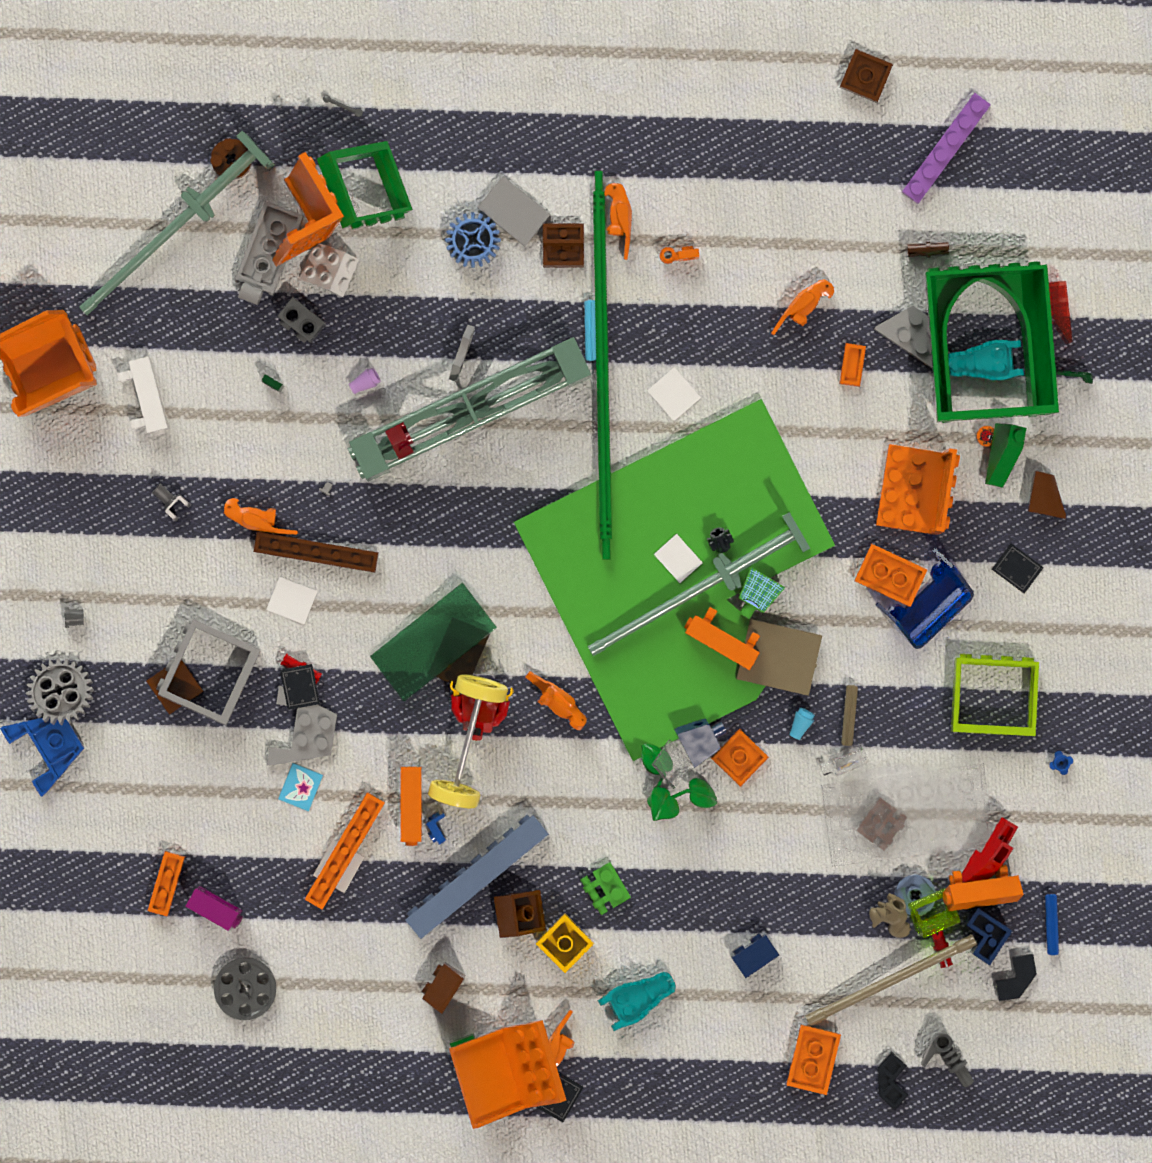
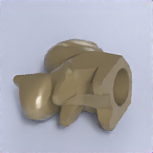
(892, 913)

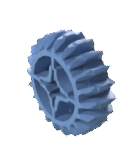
(467, 248)

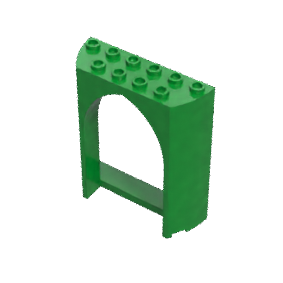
(1030, 297)

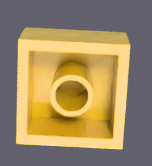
(565, 943)

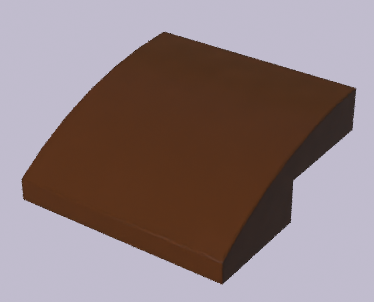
(563, 245)

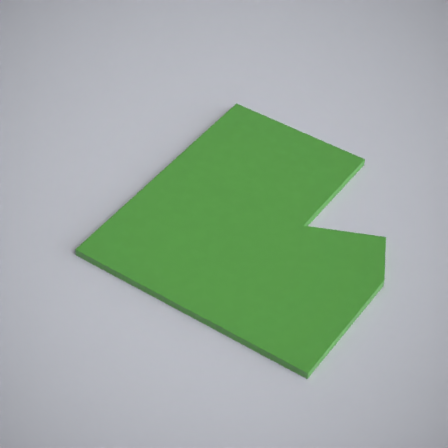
(719, 476)

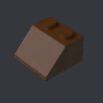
(519, 913)
(443, 987)

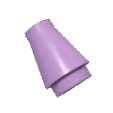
(366, 380)

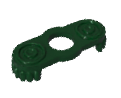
(1087, 377)

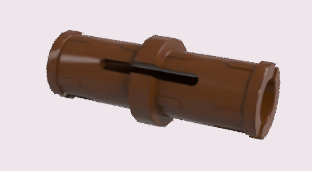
(928, 249)

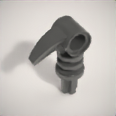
(948, 1053)

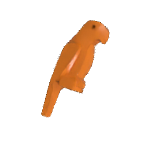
(619, 214)
(805, 303)
(254, 518)
(558, 701)
(560, 1042)

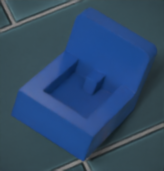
(435, 832)

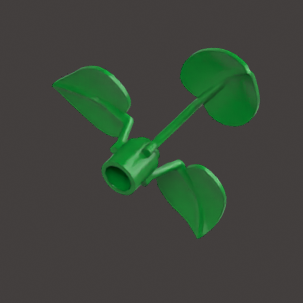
(666, 806)

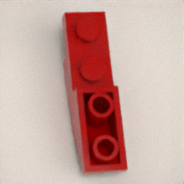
(996, 851)

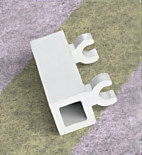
(149, 396)

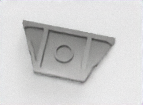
(909, 332)

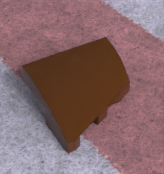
(1045, 496)

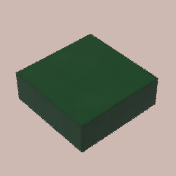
(272, 383)

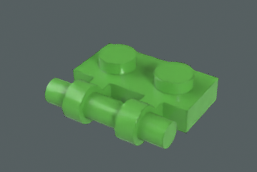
(611, 885)

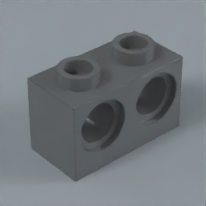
(304, 316)

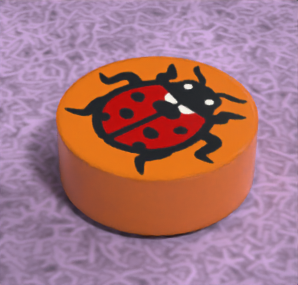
(985, 435)

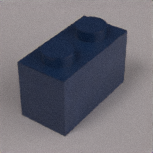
(754, 955)

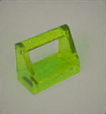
(936, 922)

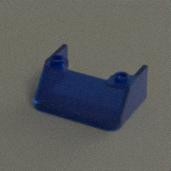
(933, 606)

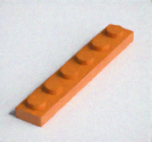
(344, 850)

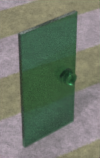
(433, 642)

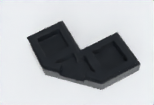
(1024, 974)
(887, 1072)

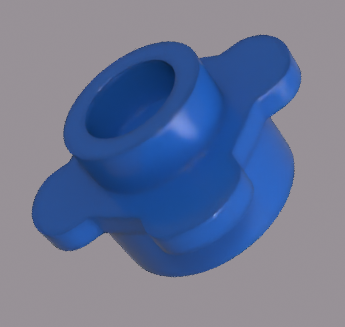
(1063, 769)

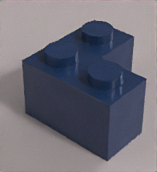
(992, 935)

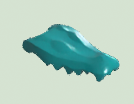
(988, 361)
(636, 999)

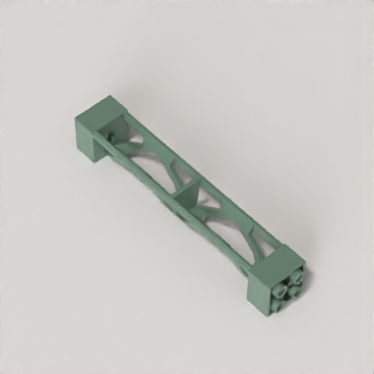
(568, 364)

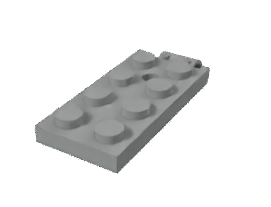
(268, 234)

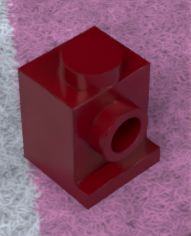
(400, 440)

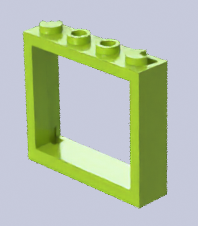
(1006, 661)

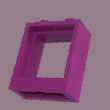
(214, 908)

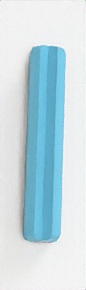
(590, 330)

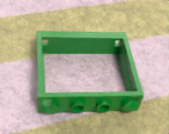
(389, 175)

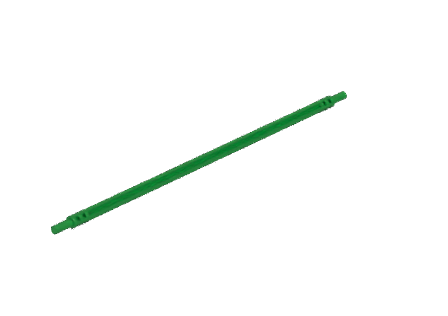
(602, 365)

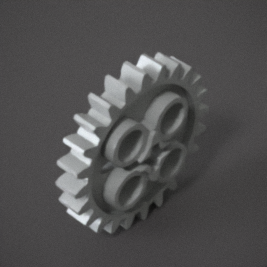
(55, 674)

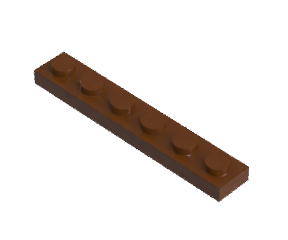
(316, 552)

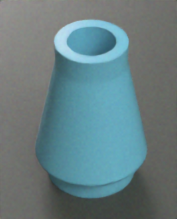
(802, 721)

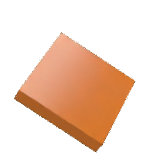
(739, 757)

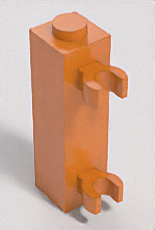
(721, 641)
(411, 805)
(983, 892)

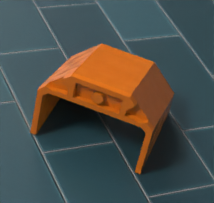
(45, 361)

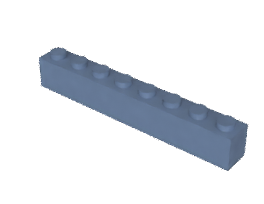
(477, 876)

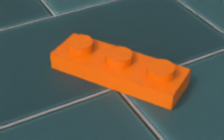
(166, 883)

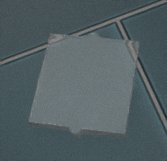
(671, 764)

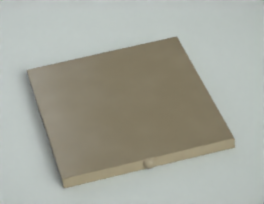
(785, 657)

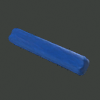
(1052, 924)

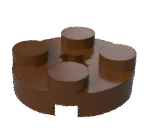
(222, 150)

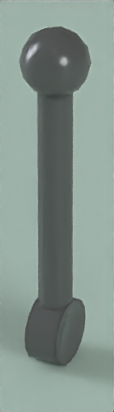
(358, 112)

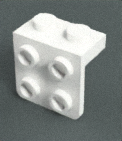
(329, 269)

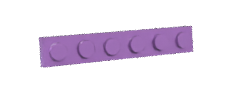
(946, 148)

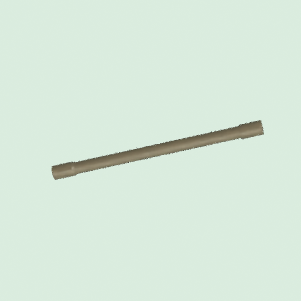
(958, 947)

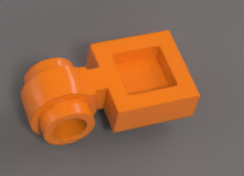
(686, 254)

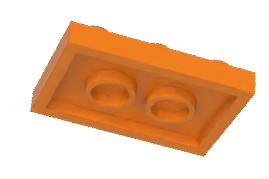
(890, 575)
(813, 1059)

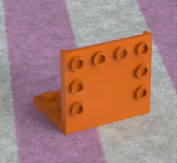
(316, 204)
(917, 489)
(507, 1072)

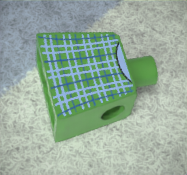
(758, 592)

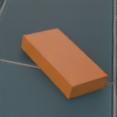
(852, 365)

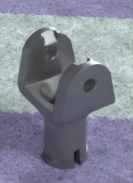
(169, 500)

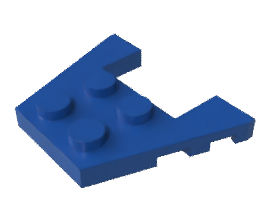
(55, 743)

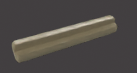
(849, 715)

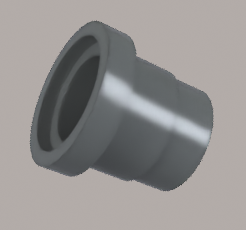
(73, 617)

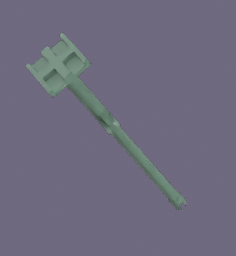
(198, 205)
(727, 572)

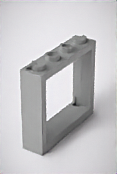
(180, 650)

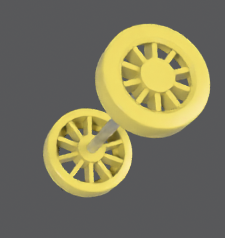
(453, 792)

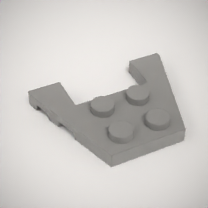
(311, 736)

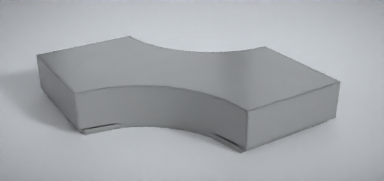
(462, 352)

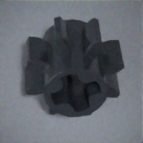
(720, 540)

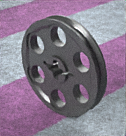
(242, 998)

